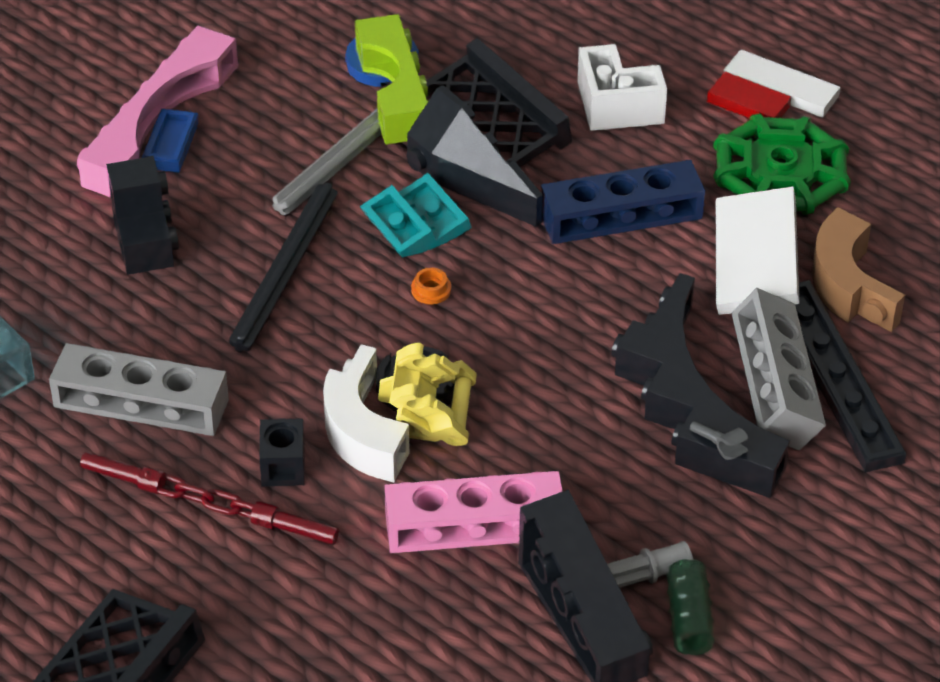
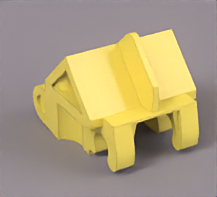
(414, 394)

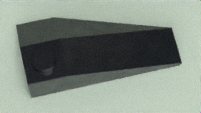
(467, 161)

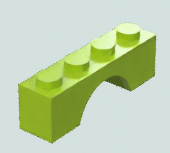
(385, 51)

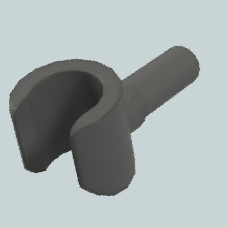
(728, 444)

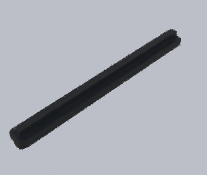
(283, 268)

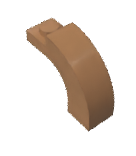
(842, 283)

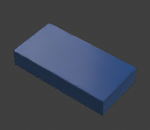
(171, 139)

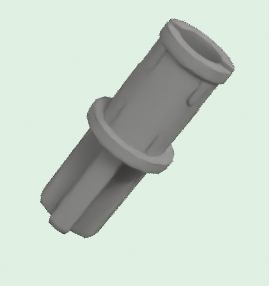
(648, 564)

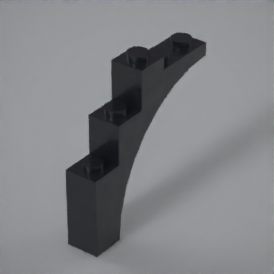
(678, 395)

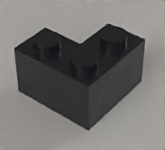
(142, 215)

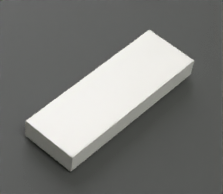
(805, 90)

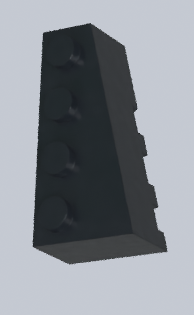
(581, 591)

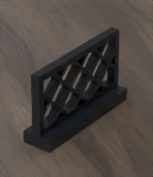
(518, 97)
(160, 654)

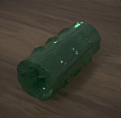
(690, 607)

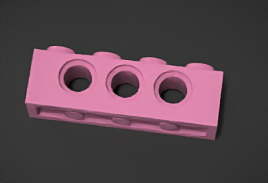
(462, 510)

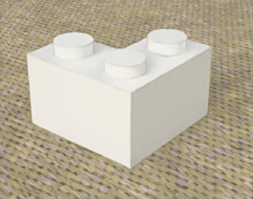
(618, 94)

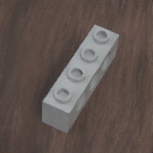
(778, 368)
(139, 389)

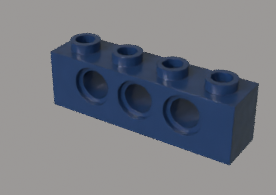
(622, 201)

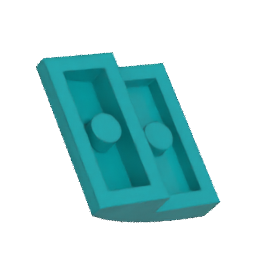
(416, 216)

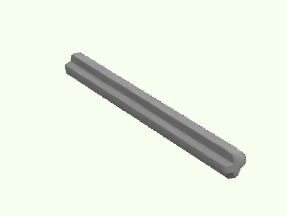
(327, 165)

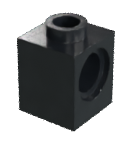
(282, 452)

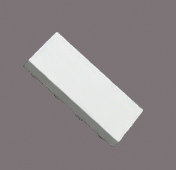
(756, 247)

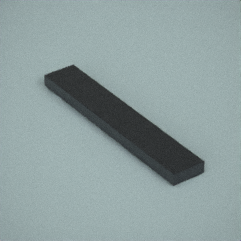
(845, 387)

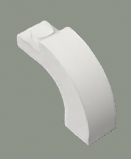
(357, 434)

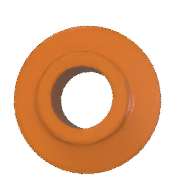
(431, 286)

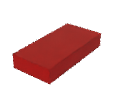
(747, 97)

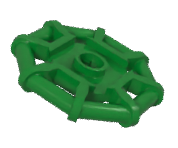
(782, 140)

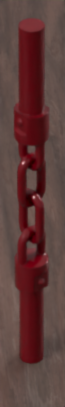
(261, 515)

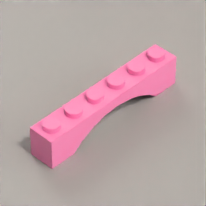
(195, 67)

